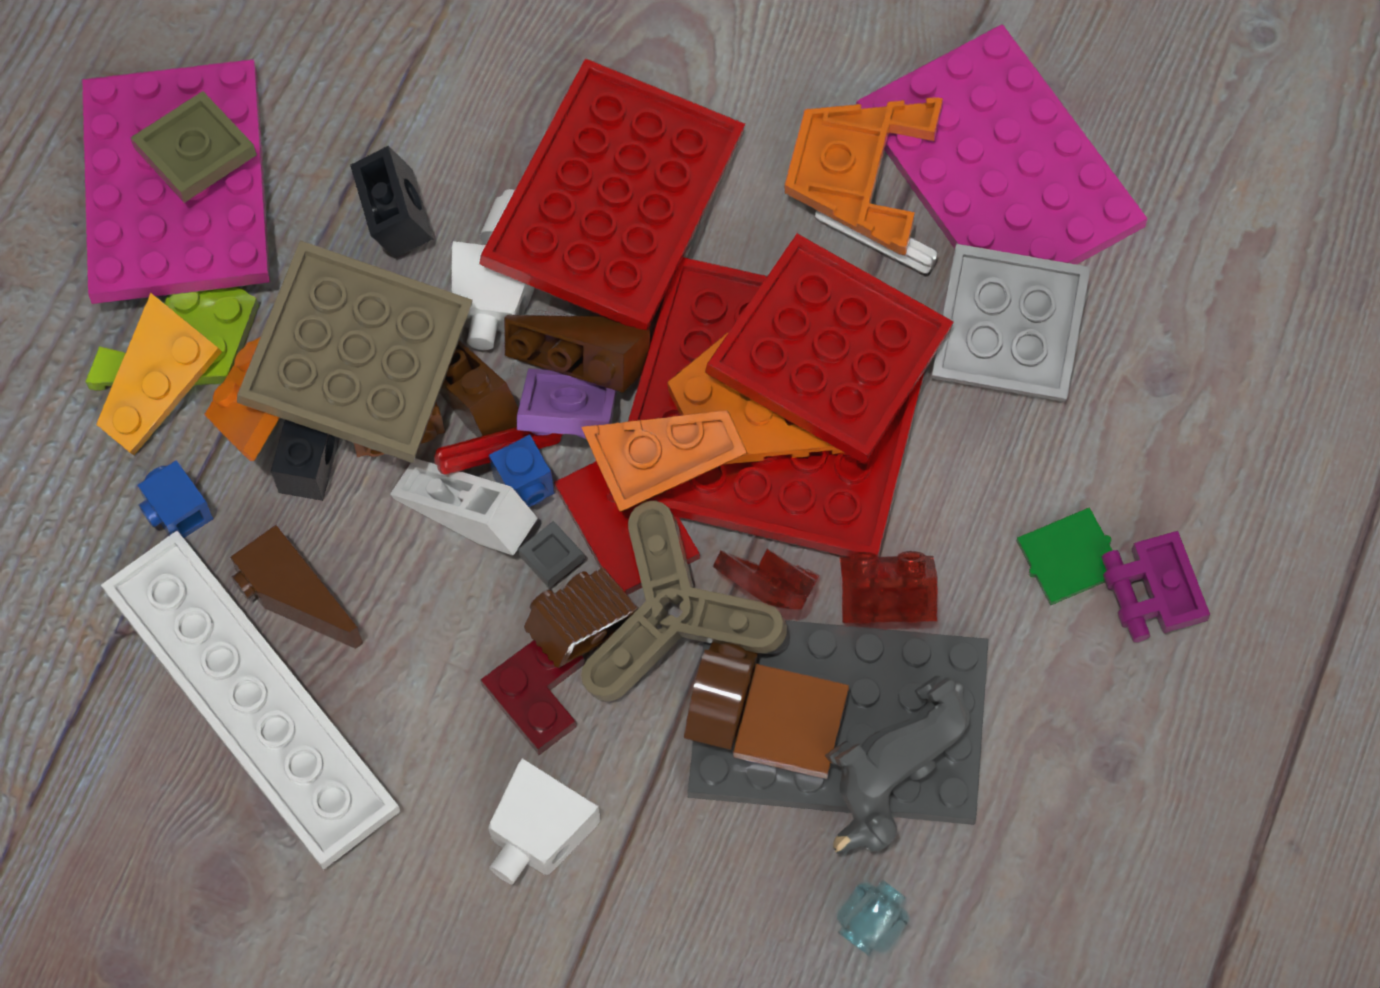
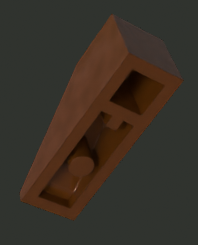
(289, 587)

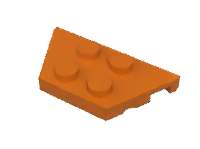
(239, 423)

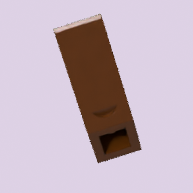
(579, 347)
(478, 394)

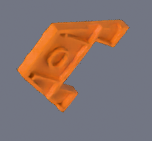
(840, 162)
(759, 428)

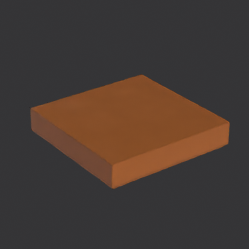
(791, 721)

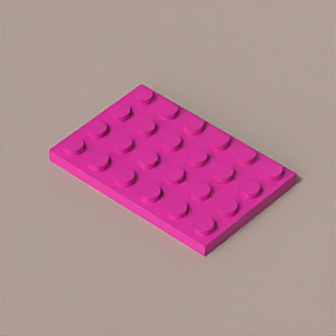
(1007, 158)
(135, 224)

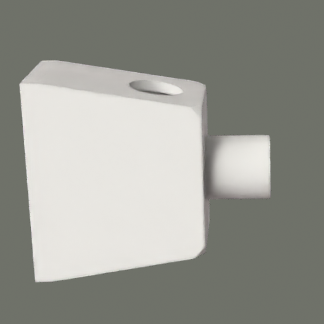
(491, 292)
(538, 823)

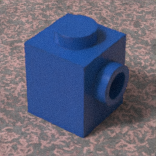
(524, 470)
(173, 501)

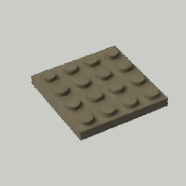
(355, 351)

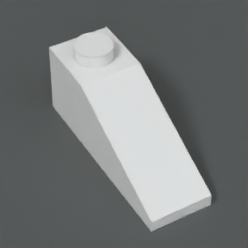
(467, 504)

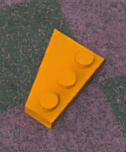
(154, 375)

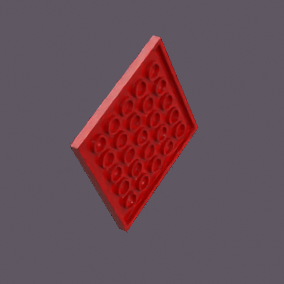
(803, 501)

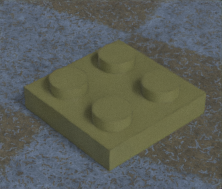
(193, 146)

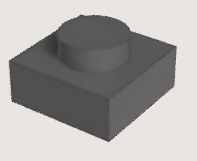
(551, 554)

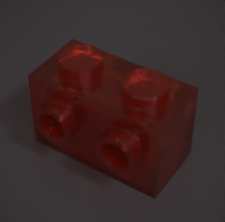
(888, 588)

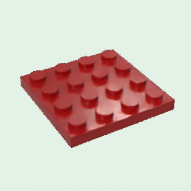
(829, 348)

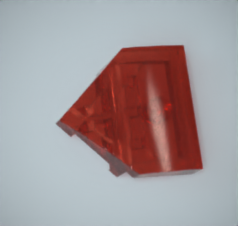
(772, 580)

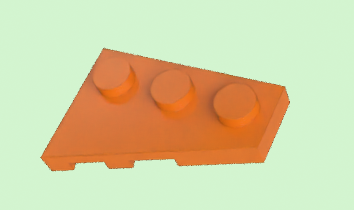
(661, 453)

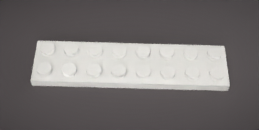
(251, 700)

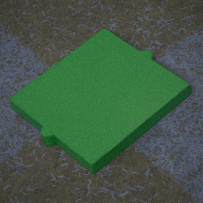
(1066, 555)

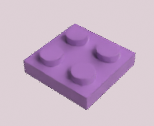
(562, 404)

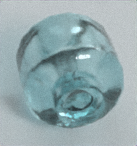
(873, 917)

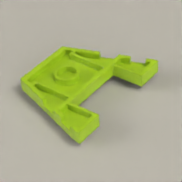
(218, 314)

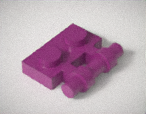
(1169, 583)

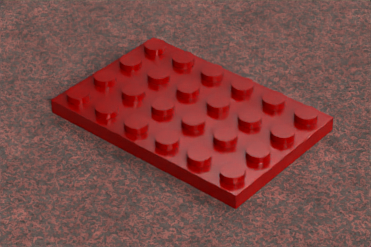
(613, 195)

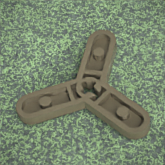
(704, 614)

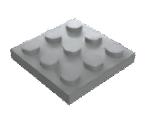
(1012, 322)

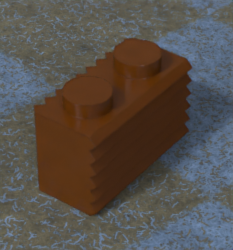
(578, 616)

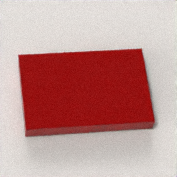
(606, 527)

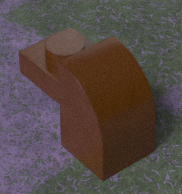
(719, 694)

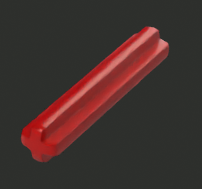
(477, 450)

